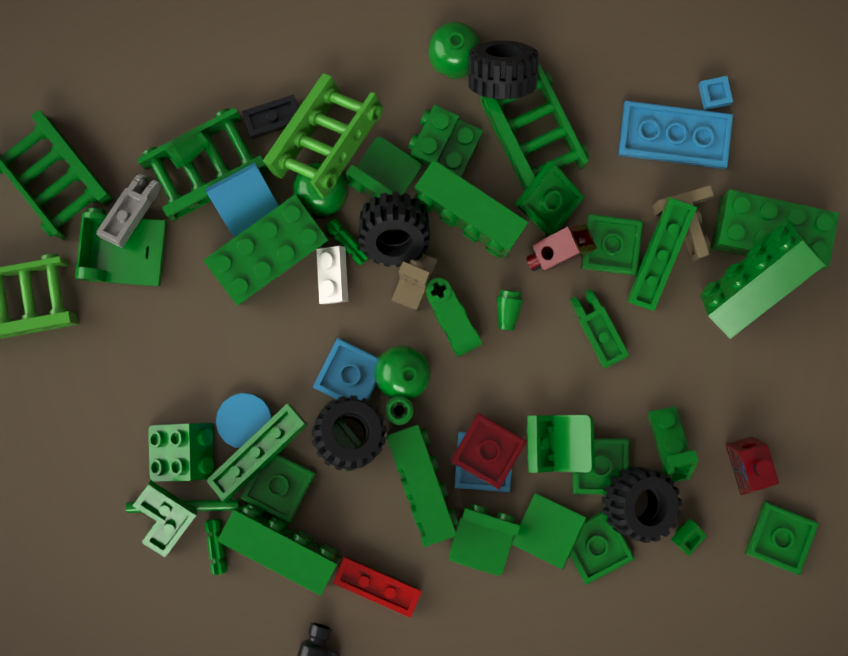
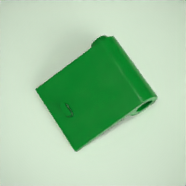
(109, 263)

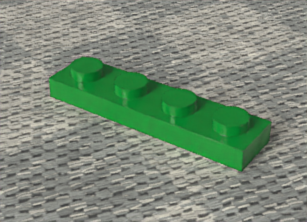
(661, 253)
(257, 452)

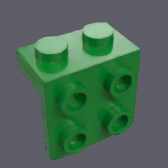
(383, 170)
(560, 443)
(181, 452)
(483, 539)

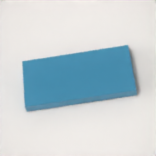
(675, 134)

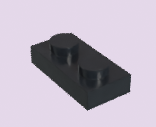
(270, 116)

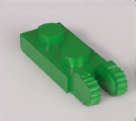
(599, 331)

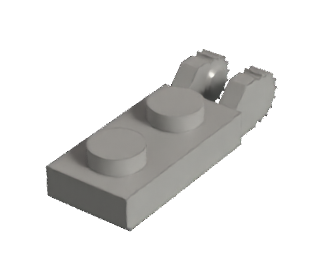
(128, 210)

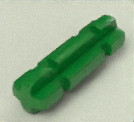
(346, 240)
(215, 549)

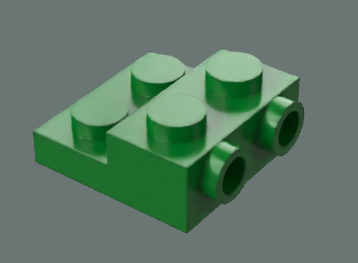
(445, 140)

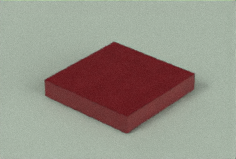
(488, 451)

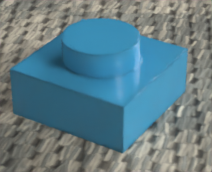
(715, 93)

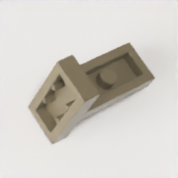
(695, 240)
(413, 281)

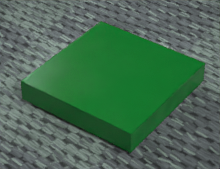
(550, 199)
(616, 243)
(610, 457)
(279, 487)
(549, 531)
(781, 538)
(599, 549)

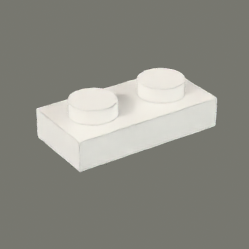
(332, 275)

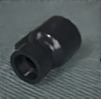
(315, 643)

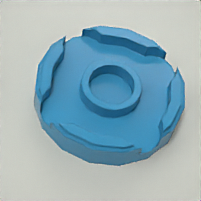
(241, 418)

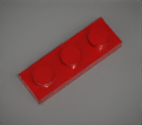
(377, 586)

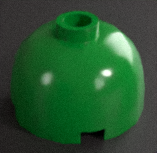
(451, 47)
(311, 200)
(402, 372)

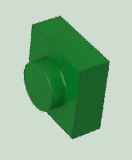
(688, 537)

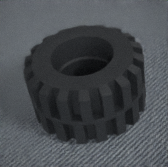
(503, 69)
(389, 213)
(362, 413)
(661, 506)

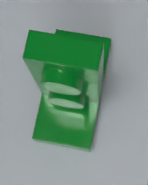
(671, 444)

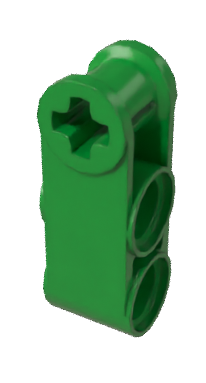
(452, 318)

